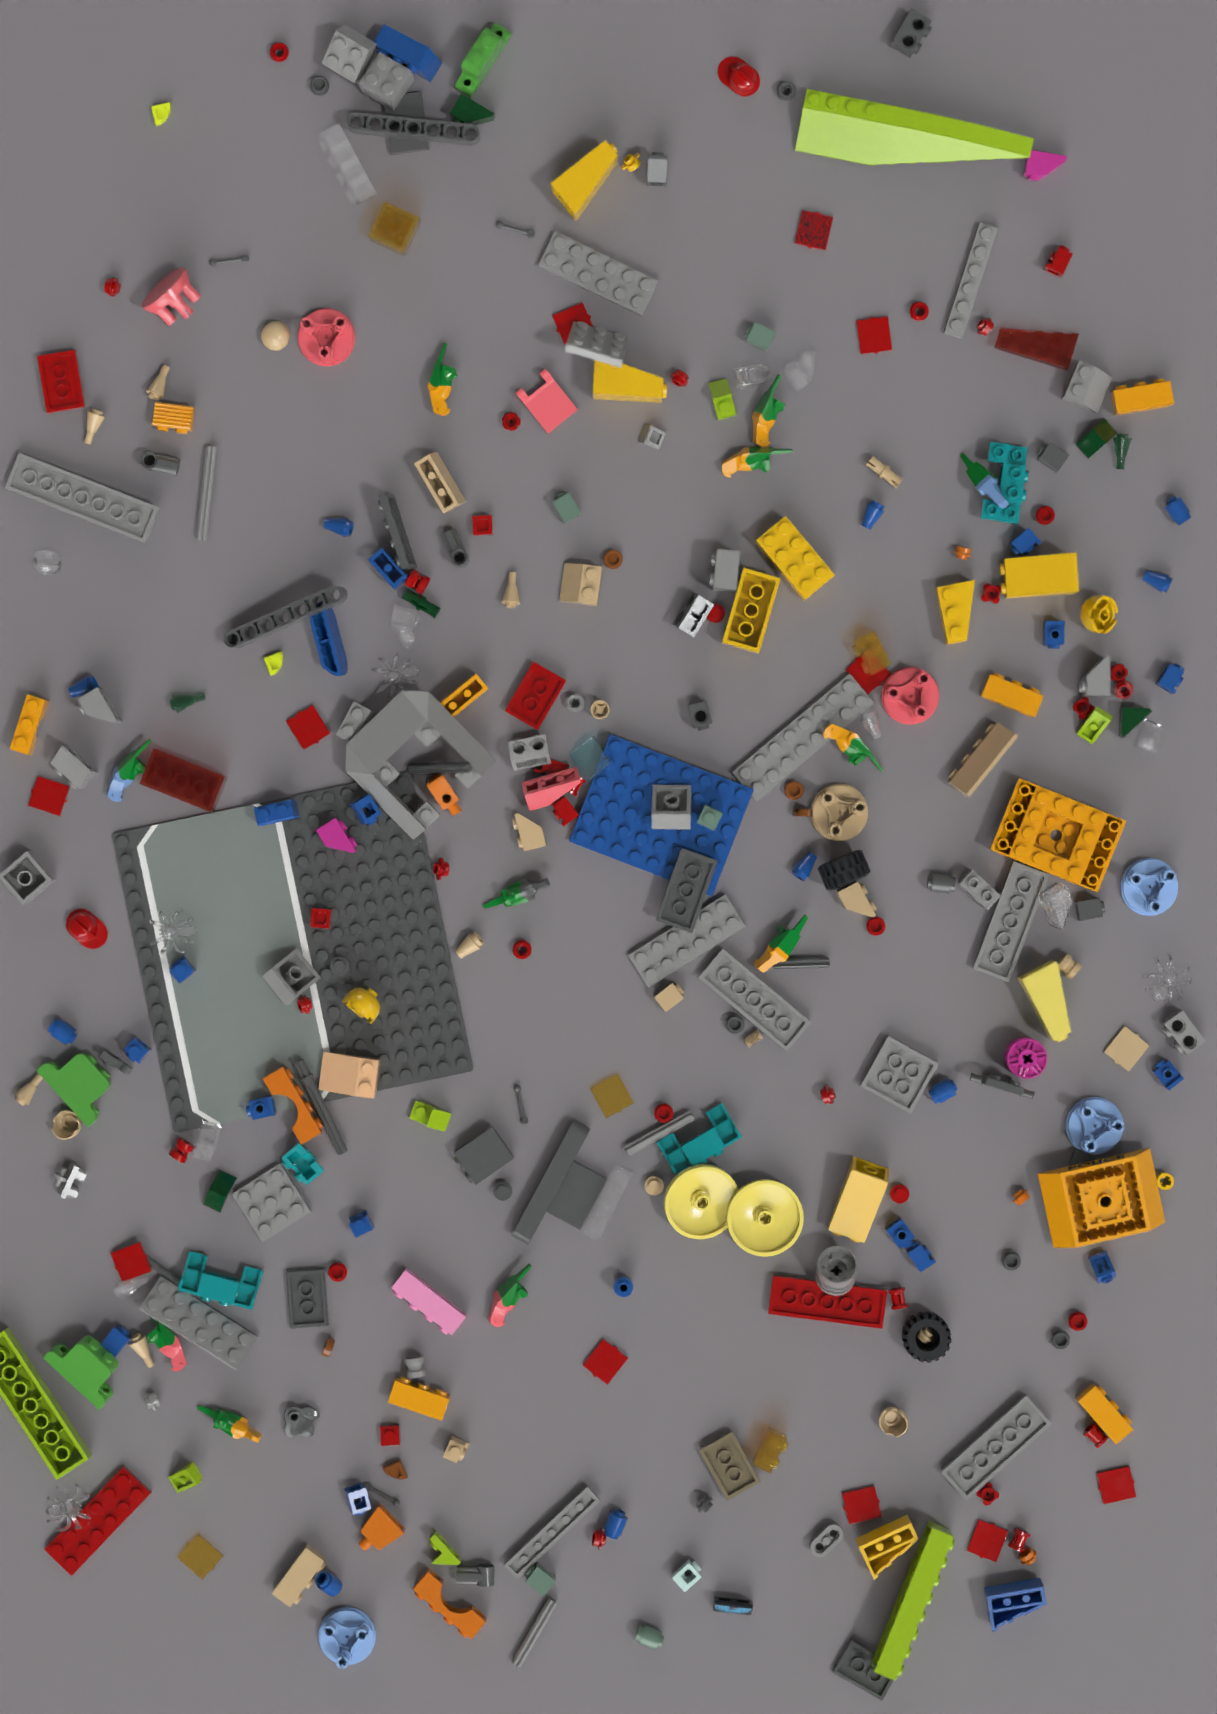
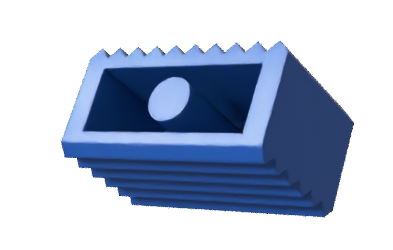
(388, 568)
(276, 812)

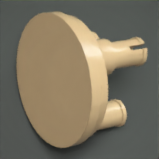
(839, 812)

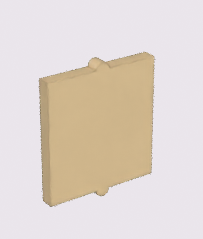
(1126, 1048)

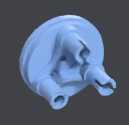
(1149, 886)
(1094, 1125)
(347, 1636)

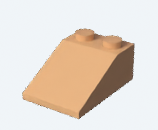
(349, 1074)

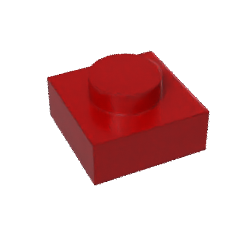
(482, 525)
(320, 918)
(390, 1435)

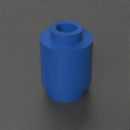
(1177, 510)
(62, 1032)
(943, 1091)
(623, 1280)
(615, 1524)
(328, 1583)

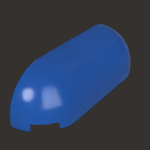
(329, 642)

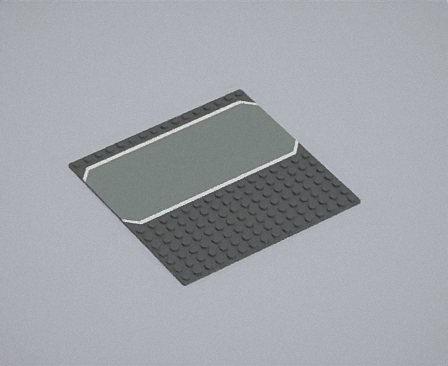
(251, 909)

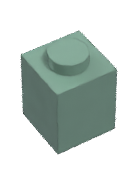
(759, 336)
(566, 507)
(709, 817)
(540, 1578)

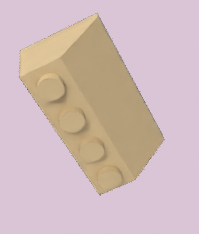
(982, 759)

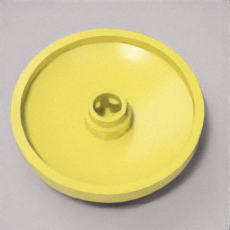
(699, 1201)
(765, 1217)

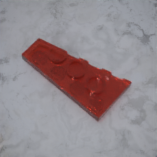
(1047, 348)

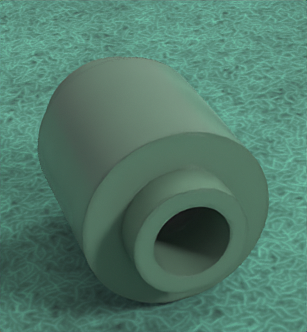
(649, 1636)

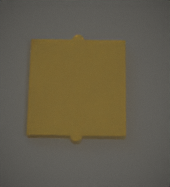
(612, 1095)
(200, 1556)

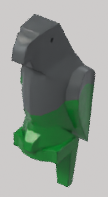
(519, 893)

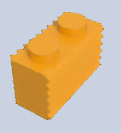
(173, 416)

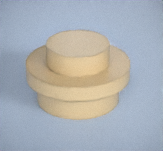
(654, 1185)
(925, 1335)

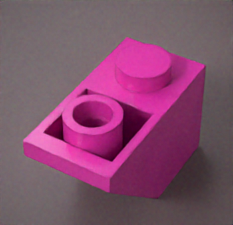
(335, 836)

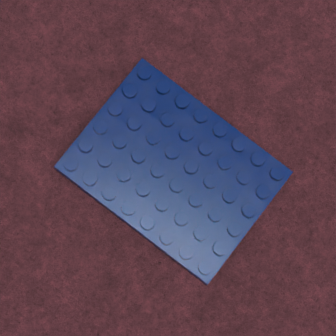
(619, 811)

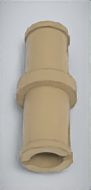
(884, 472)

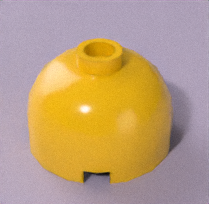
(1099, 613)
(363, 1003)

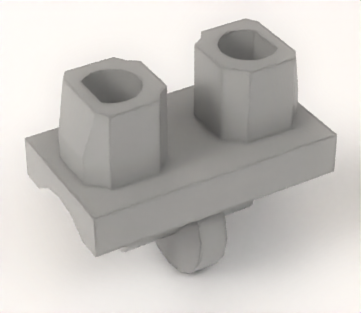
(66, 1187)

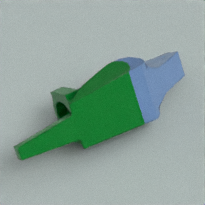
(984, 481)
(126, 772)

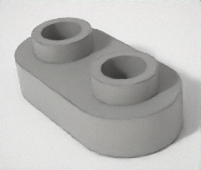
(826, 1539)

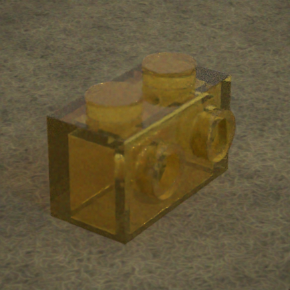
(871, 653)
(769, 1450)

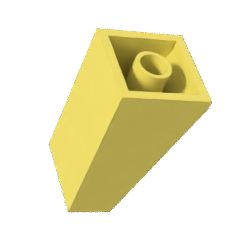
(1047, 998)

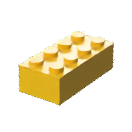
(794, 558)
(751, 610)

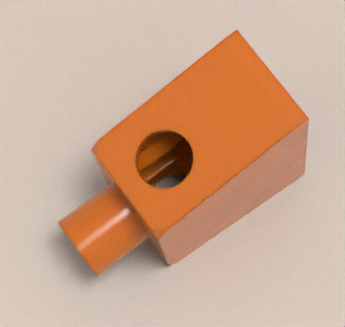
(438, 787)
(380, 1529)

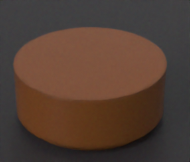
(613, 559)
(794, 790)
(328, 1346)

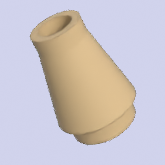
(469, 945)

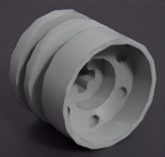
(839, 1261)

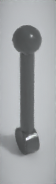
(530, 233)
(213, 263)
(524, 1120)
(396, 1502)

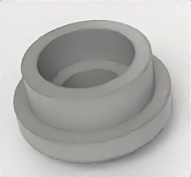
(574, 708)
(152, 1401)

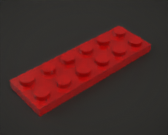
(807, 1301)
(107, 1512)

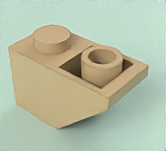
(530, 833)
(854, 899)

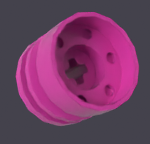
(1023, 1046)

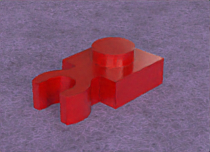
(554, 767)

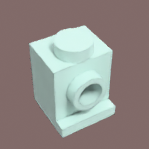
(685, 1581)

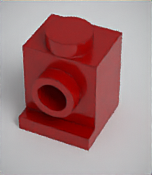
(1059, 261)
(564, 810)

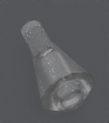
(125, 1288)

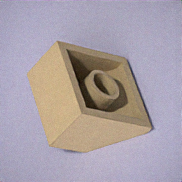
(581, 584)

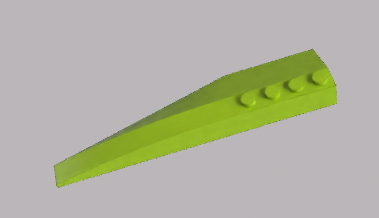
(895, 135)

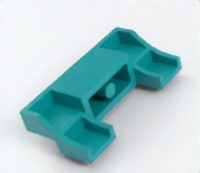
(1011, 482)
(703, 1145)
(219, 1287)

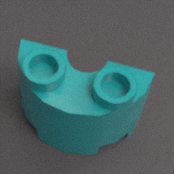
(303, 1163)

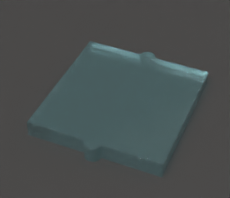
(590, 758)

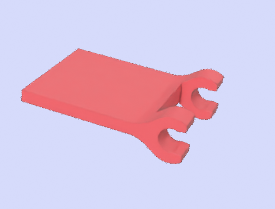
(548, 403)

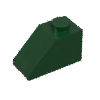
(470, 112)

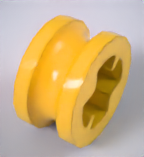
(1166, 1186)

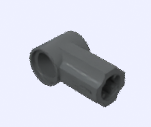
(162, 463)
(454, 547)
(481, 1575)

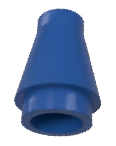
(872, 514)
(340, 526)
(1158, 580)
(83, 686)
(804, 866)

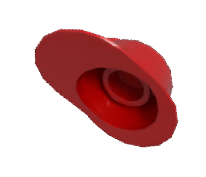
(738, 76)
(86, 928)

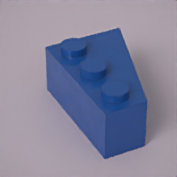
(407, 52)
(1012, 1600)

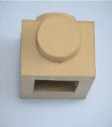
(455, 1449)

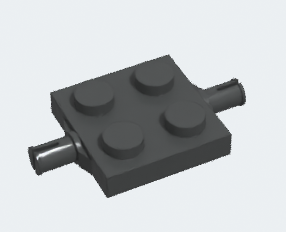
(1009, 1085)

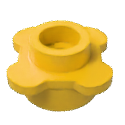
(631, 162)

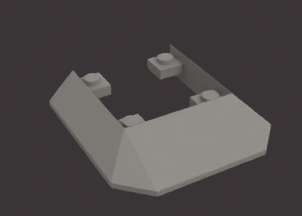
(386, 732)

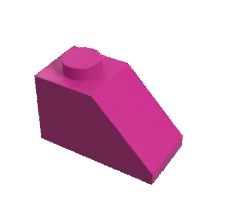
(1042, 164)

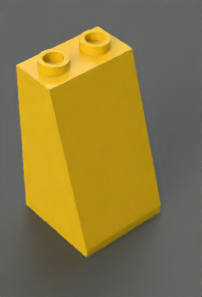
(583, 180)
(626, 384)
(1040, 576)
(859, 1199)

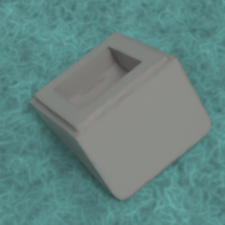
(651, 436)

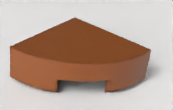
(802, 812)
(396, 1470)

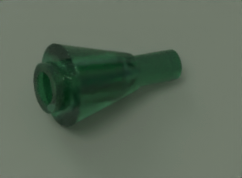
(1121, 446)
(182, 702)

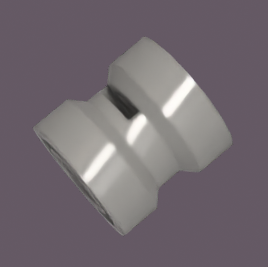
(415, 1366)

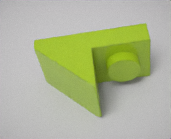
(722, 399)
(1094, 725)
(430, 1116)
(186, 1478)
(447, 1554)

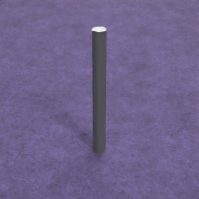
(167, 1274)

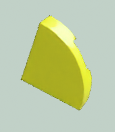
(161, 112)
(274, 662)

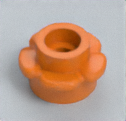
(962, 552)
(1020, 1197)
(1028, 1556)

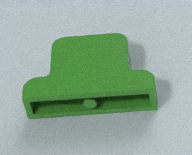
(482, 58)
(78, 1084)
(86, 1368)

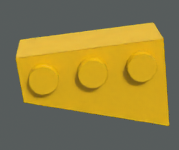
(955, 610)
(886, 1544)

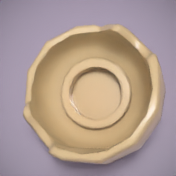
(275, 335)
(66, 1124)
(893, 1421)

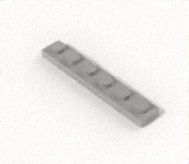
(971, 280)
(552, 1532)

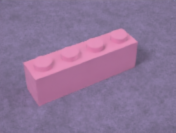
(428, 1301)

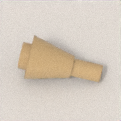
(157, 387)
(94, 420)
(511, 595)
(26, 1093)
(140, 1346)

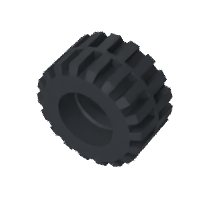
(844, 870)
(926, 1353)

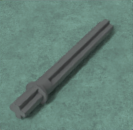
(320, 1106)

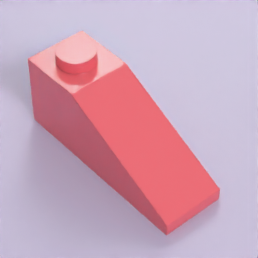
(548, 788)

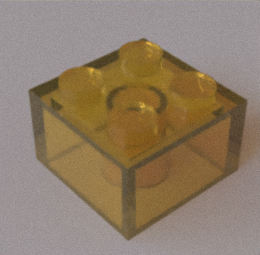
(394, 228)

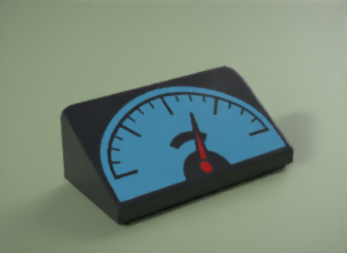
(733, 1605)

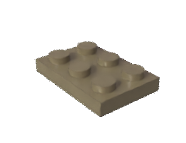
(729, 1465)

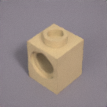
(669, 996)

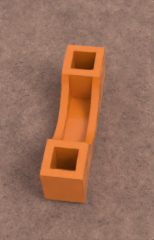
(281, 1083)
(467, 1620)

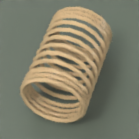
(753, 1038)

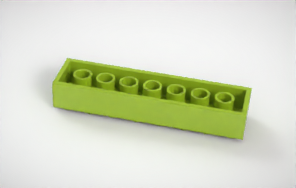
(38, 1410)
(912, 1600)

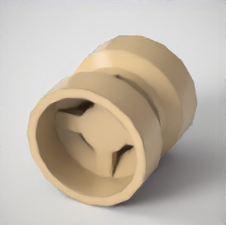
(600, 707)
(1069, 966)

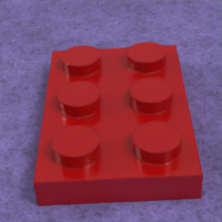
(61, 381)
(535, 695)

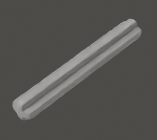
(659, 1133)
(534, 1632)

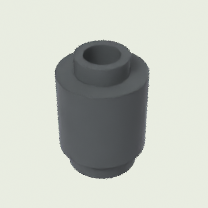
(941, 883)

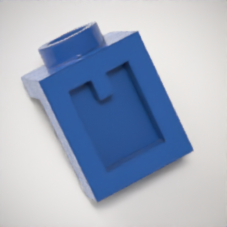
(1102, 1267)

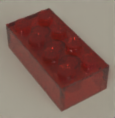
(183, 780)

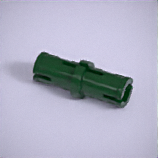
(421, 603)

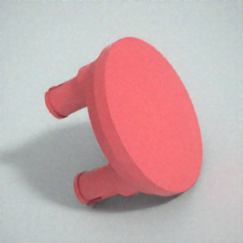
(168, 293)
(326, 337)
(910, 695)

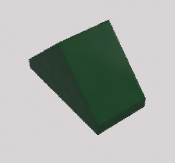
(1096, 438)
(1130, 718)
(219, 1191)

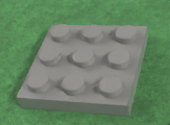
(597, 343)
(899, 1074)
(271, 1202)

